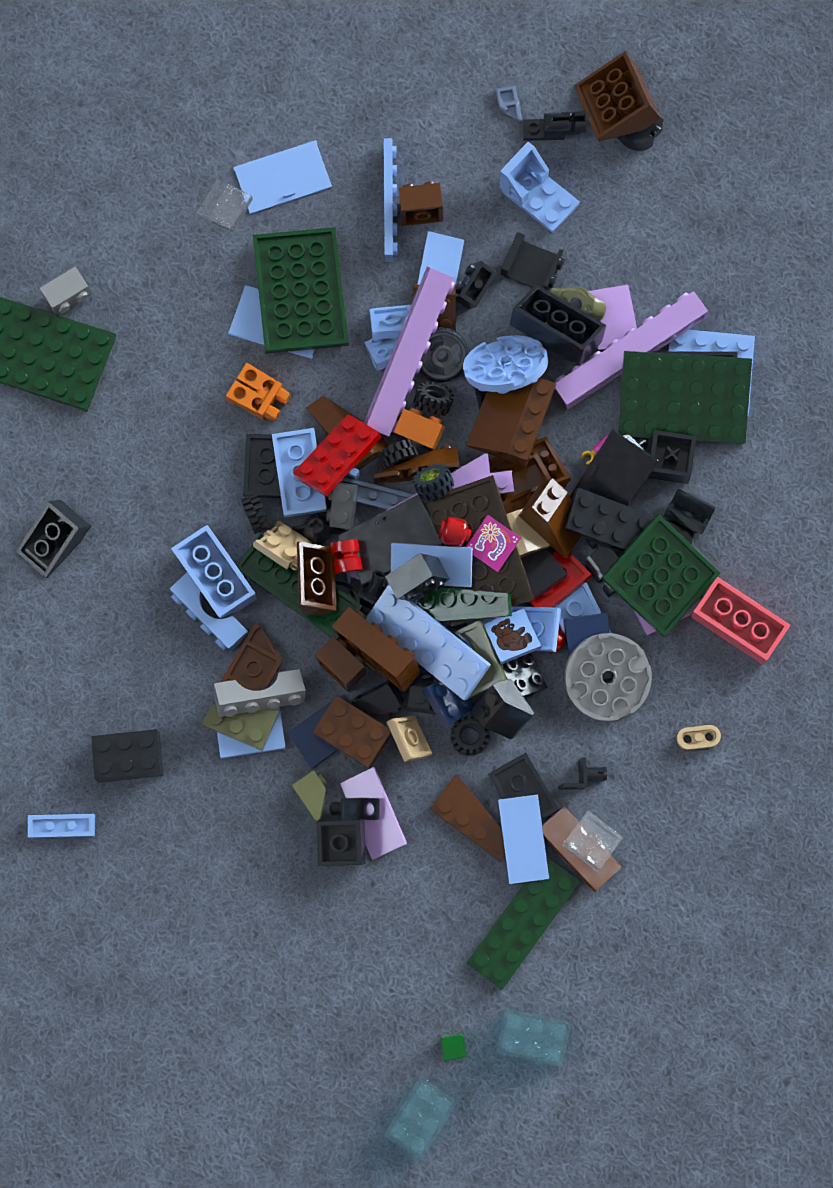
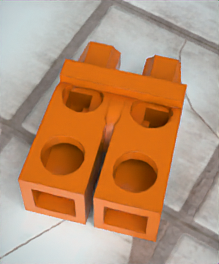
(257, 393)

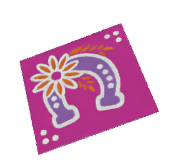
(493, 543)

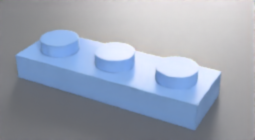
(61, 826)

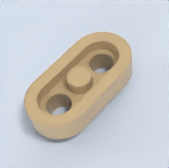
(698, 738)

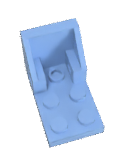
(528, 185)

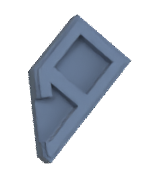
(508, 102)

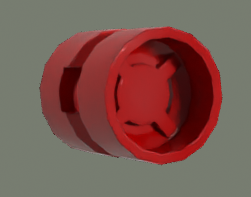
(346, 556)

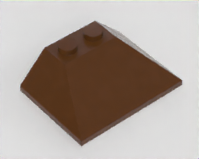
(540, 468)

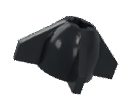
(317, 529)

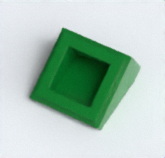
(453, 1047)

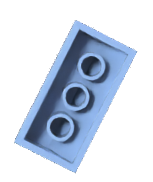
(214, 572)

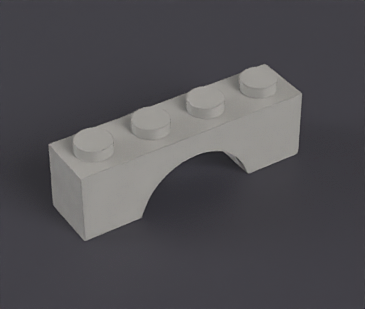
(235, 699)

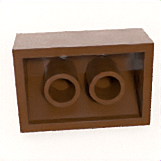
(315, 579)

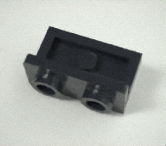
(689, 511)

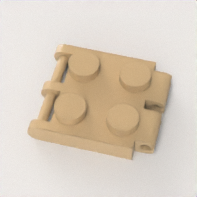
(281, 545)

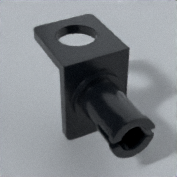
(372, 591)
(585, 774)
(355, 808)

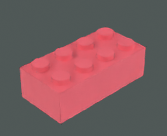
(740, 621)

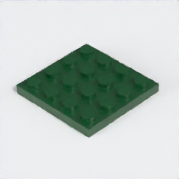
(660, 575)

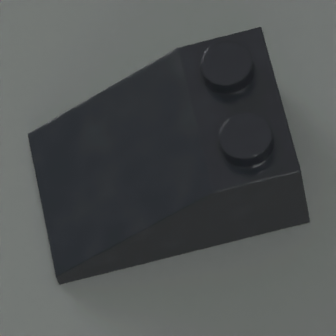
(52, 537)

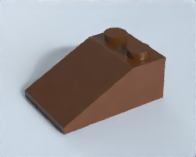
(547, 515)

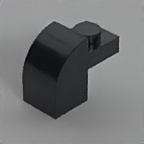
(642, 139)

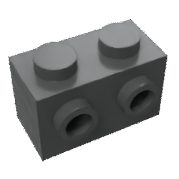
(343, 506)

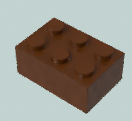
(352, 732)

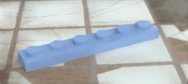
(390, 191)

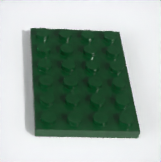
(300, 290)
(51, 354)
(685, 396)

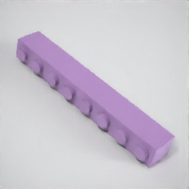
(649, 337)
(408, 351)

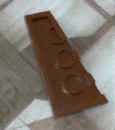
(469, 817)

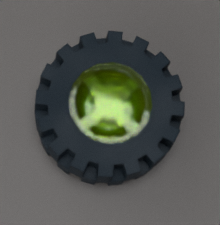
(433, 481)

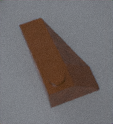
(330, 415)

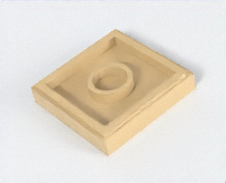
(409, 738)

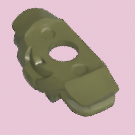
(590, 304)

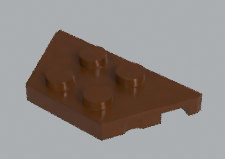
(255, 662)

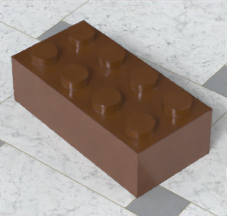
(377, 649)

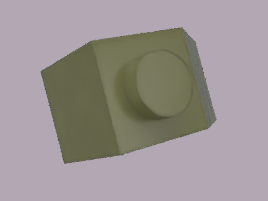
(312, 793)

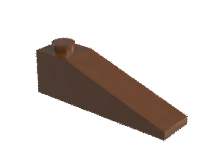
(405, 471)

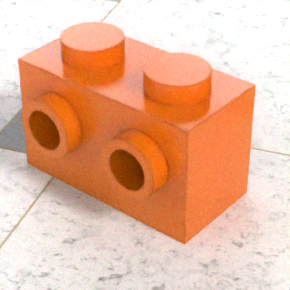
(419, 428)

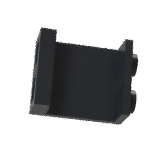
(531, 264)

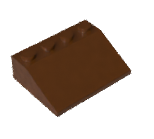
(617, 99)
(512, 421)

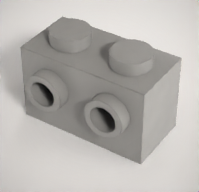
(65, 291)

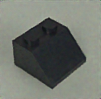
(503, 709)

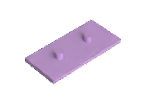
(382, 834)

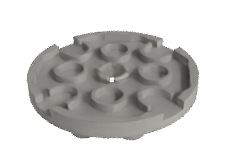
(603, 654)

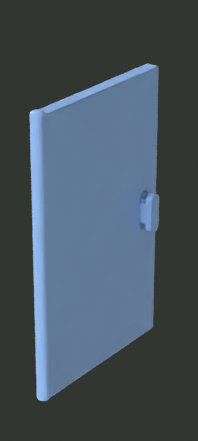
(283, 174)
(248, 321)

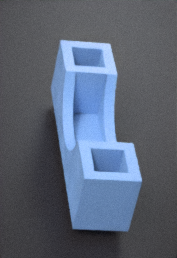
(227, 630)

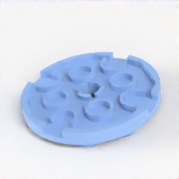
(505, 364)

